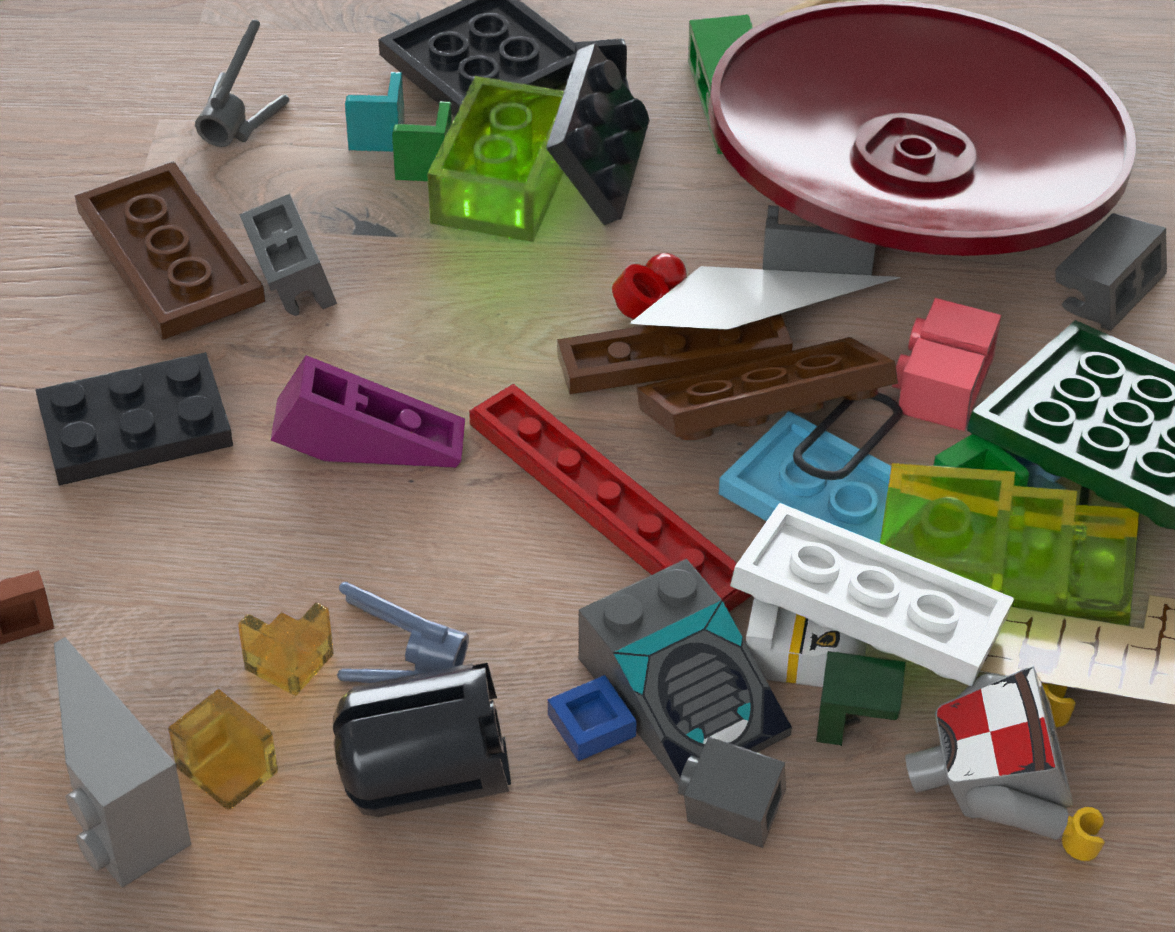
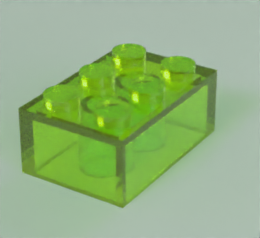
(495, 161)

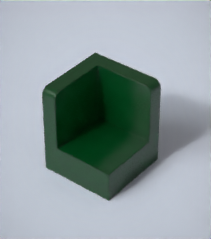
(859, 688)

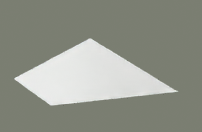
(740, 296)

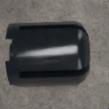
(421, 741)

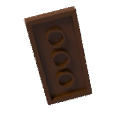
(169, 250)
(767, 385)

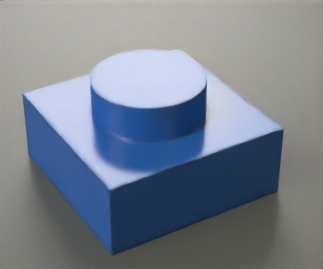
(591, 718)

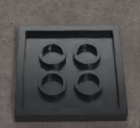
(482, 40)

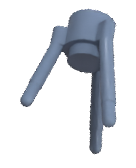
(429, 645)

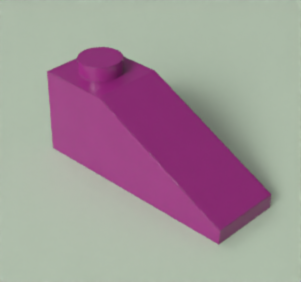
(360, 421)

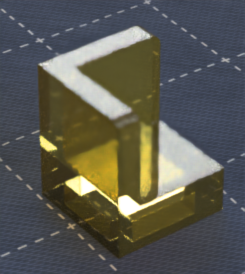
(287, 649)
(223, 749)

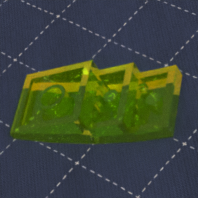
(1015, 539)

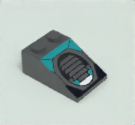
(680, 667)

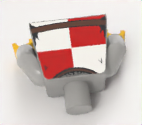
(1007, 759)

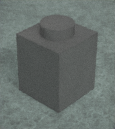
(733, 791)

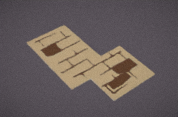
(1092, 652)

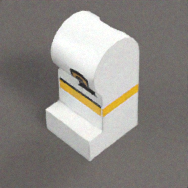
(793, 646)

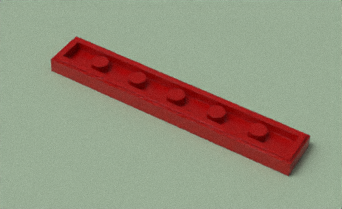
(600, 490)

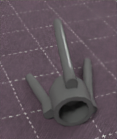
(225, 112)

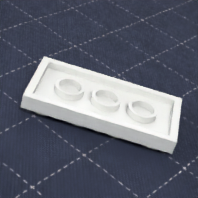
(873, 593)

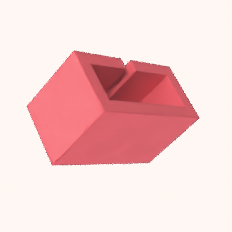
(947, 363)

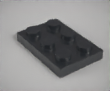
(599, 133)
(133, 418)

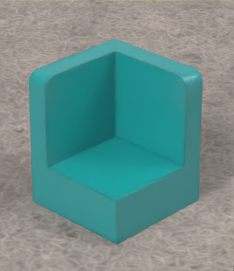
(372, 117)

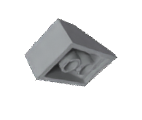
(119, 776)

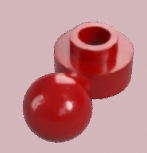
(643, 286)

